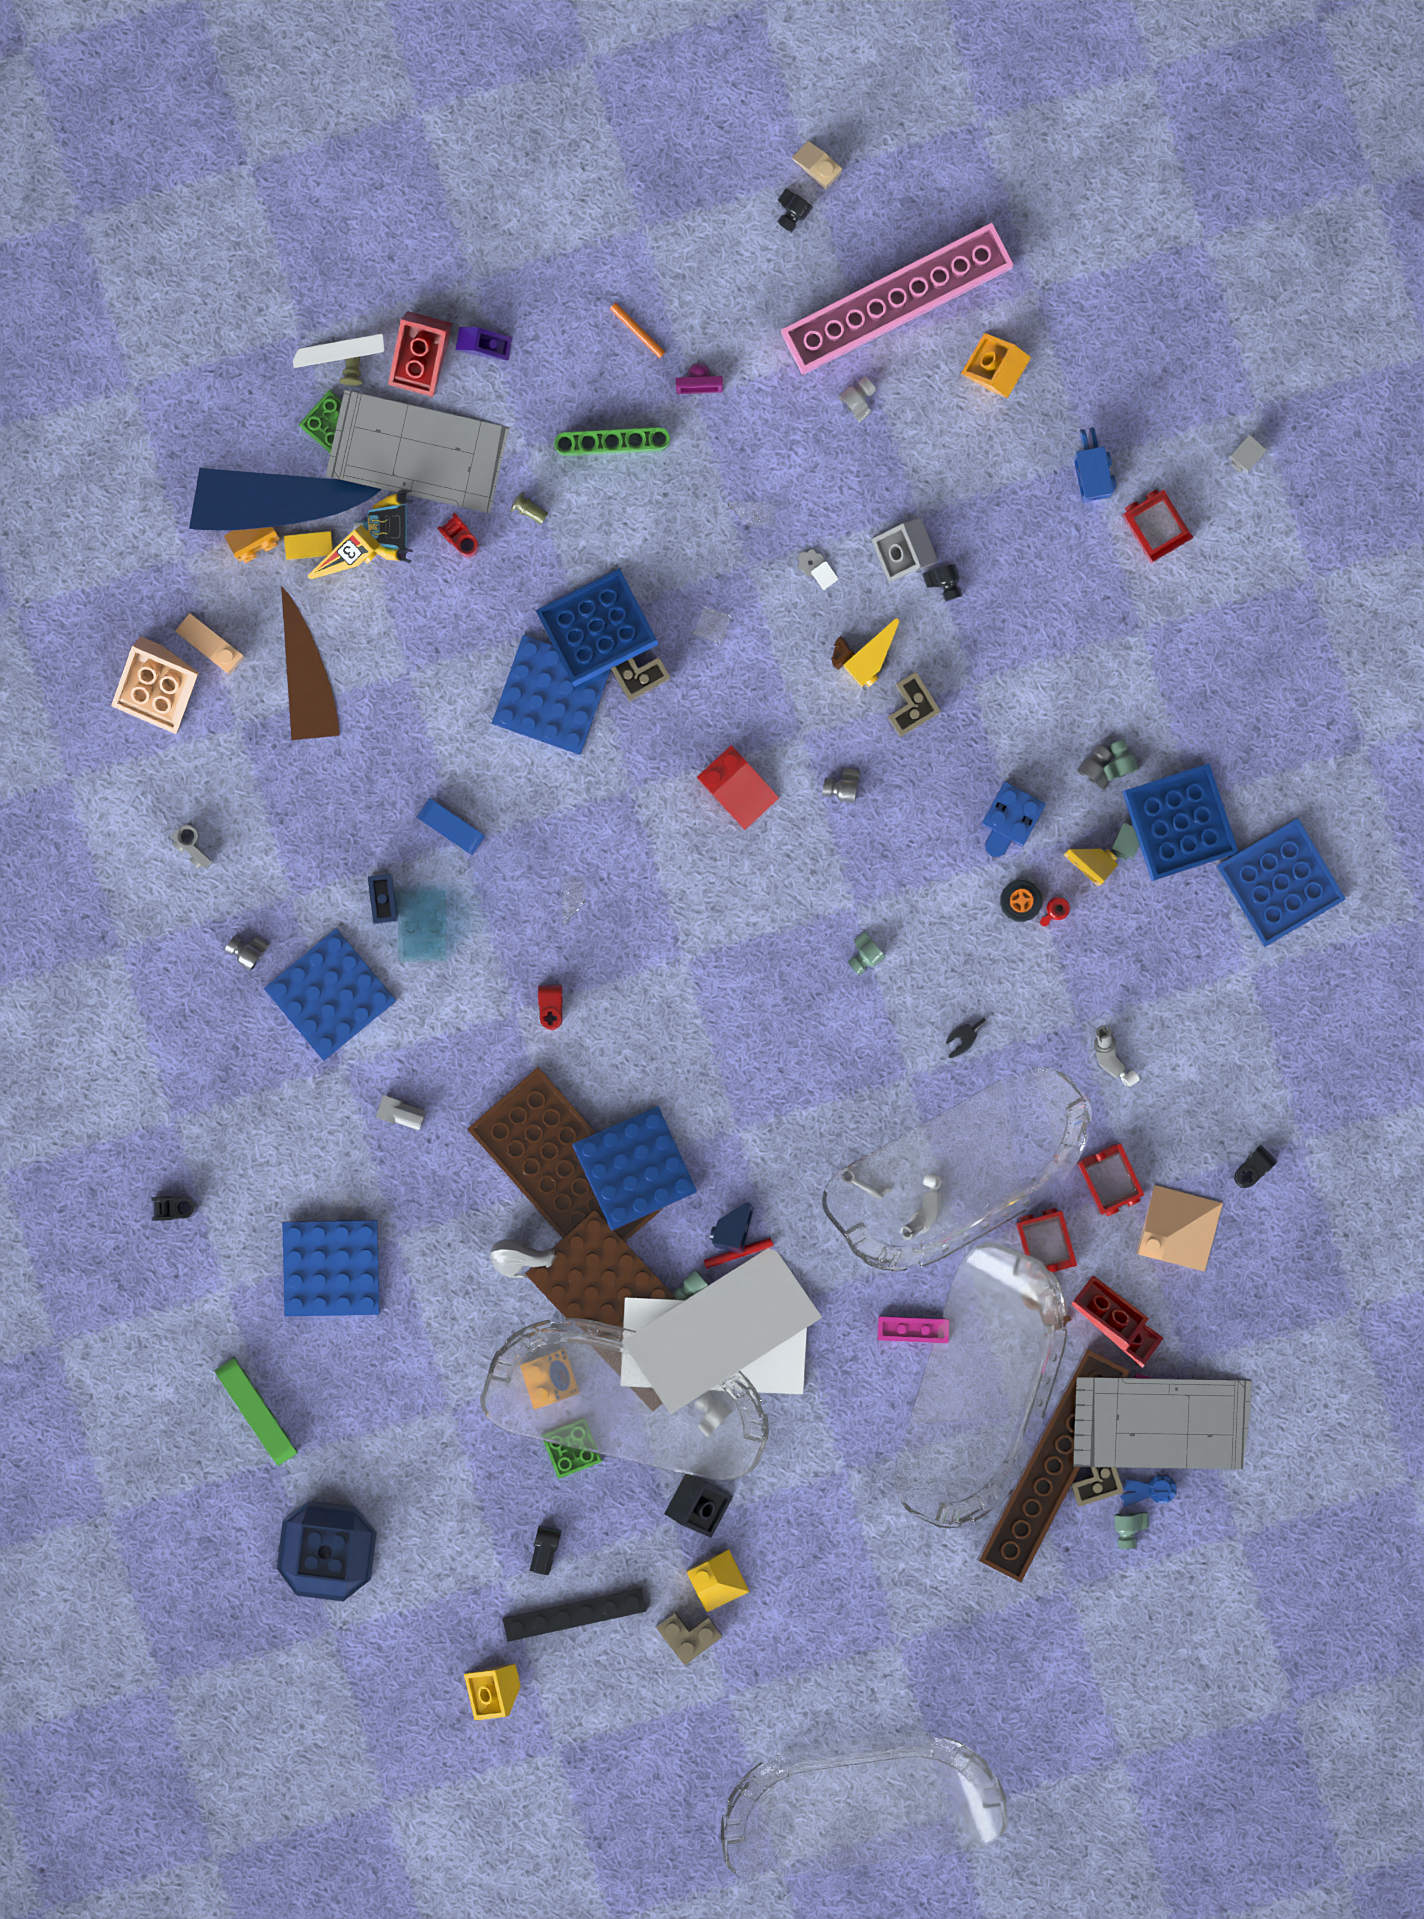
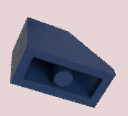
(732, 1229)

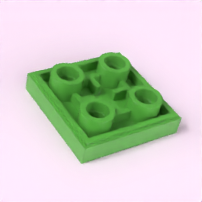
(322, 420)
(570, 1460)

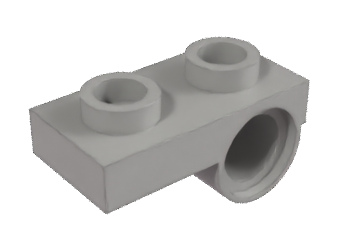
(198, 857)

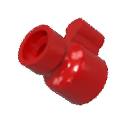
(1057, 909)

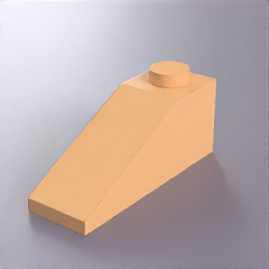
(210, 644)

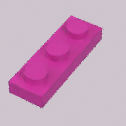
(909, 1329)

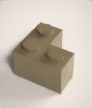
(640, 681)
(918, 709)
(1098, 1486)
(688, 1643)

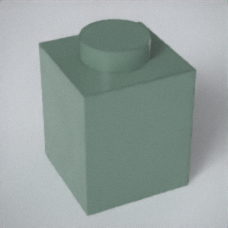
(1125, 843)

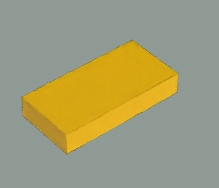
(308, 545)

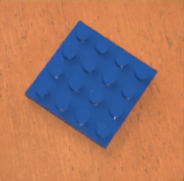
(597, 627)
(543, 701)
(1180, 822)
(1280, 882)
(330, 994)
(634, 1168)
(330, 1268)

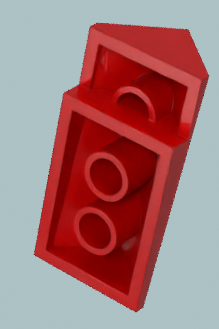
(1117, 1320)

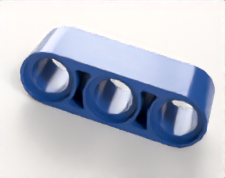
(450, 826)

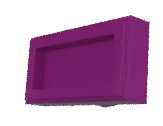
(699, 381)

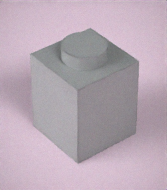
(1246, 455)

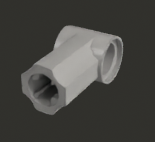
(397, 1112)

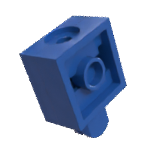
(1093, 469)
(1010, 819)

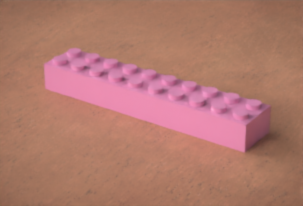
(897, 299)

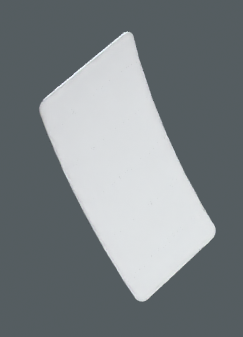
(824, 575)

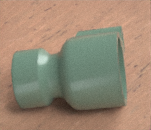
(1123, 762)
(868, 955)
(692, 1284)
(1128, 1526)

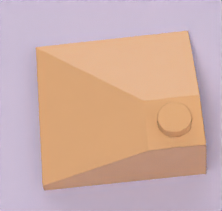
(155, 684)
(1179, 1228)

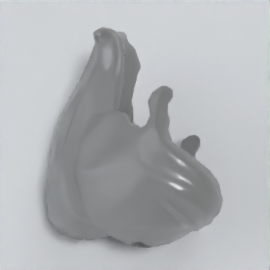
(511, 1256)

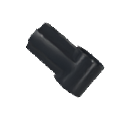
(545, 1547)

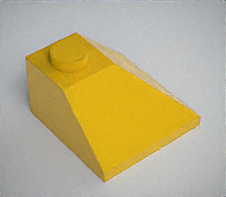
(1093, 863)
(717, 1580)
(493, 1691)

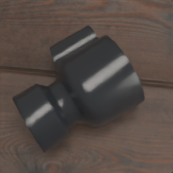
(796, 210)
(947, 579)

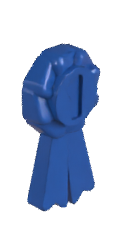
(1160, 1489)

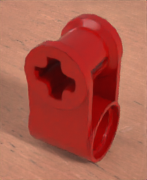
(456, 533)
(550, 1001)

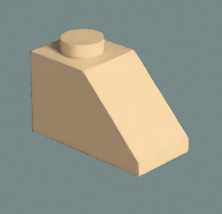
(817, 164)

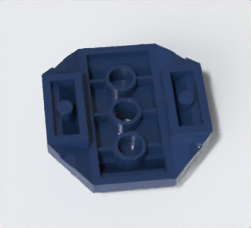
(342, 1530)

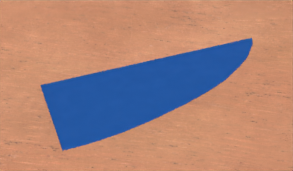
(266, 500)

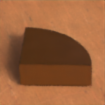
(841, 653)

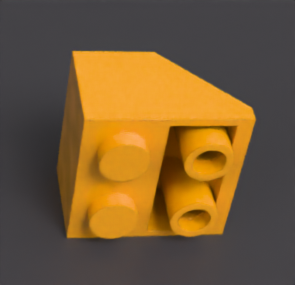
(248, 542)

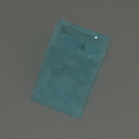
(422, 926)

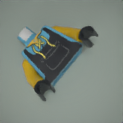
(389, 526)

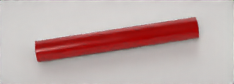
(728, 1256)

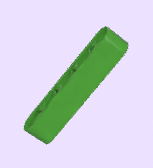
(600, 441)
(255, 1412)

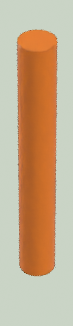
(637, 330)

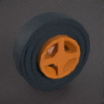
(1024, 894)

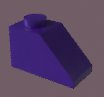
(483, 343)

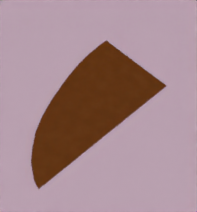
(309, 690)

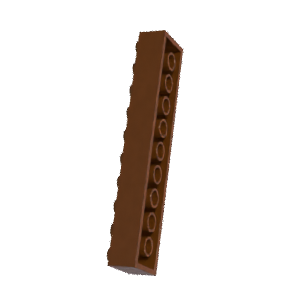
(1043, 1479)

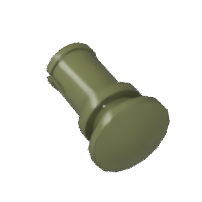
(351, 372)
(529, 509)

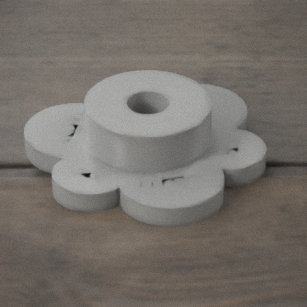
(805, 557)

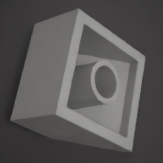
(904, 550)

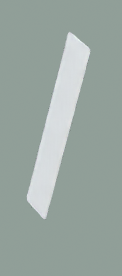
(339, 350)

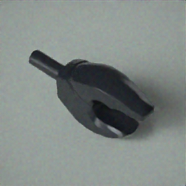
(967, 1035)

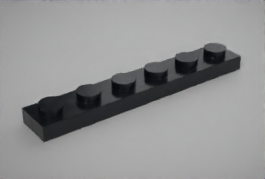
(574, 1614)

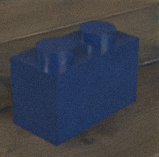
(382, 899)

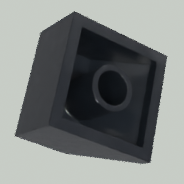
(698, 1505)

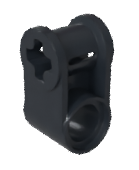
(1257, 1165)
(169, 1208)

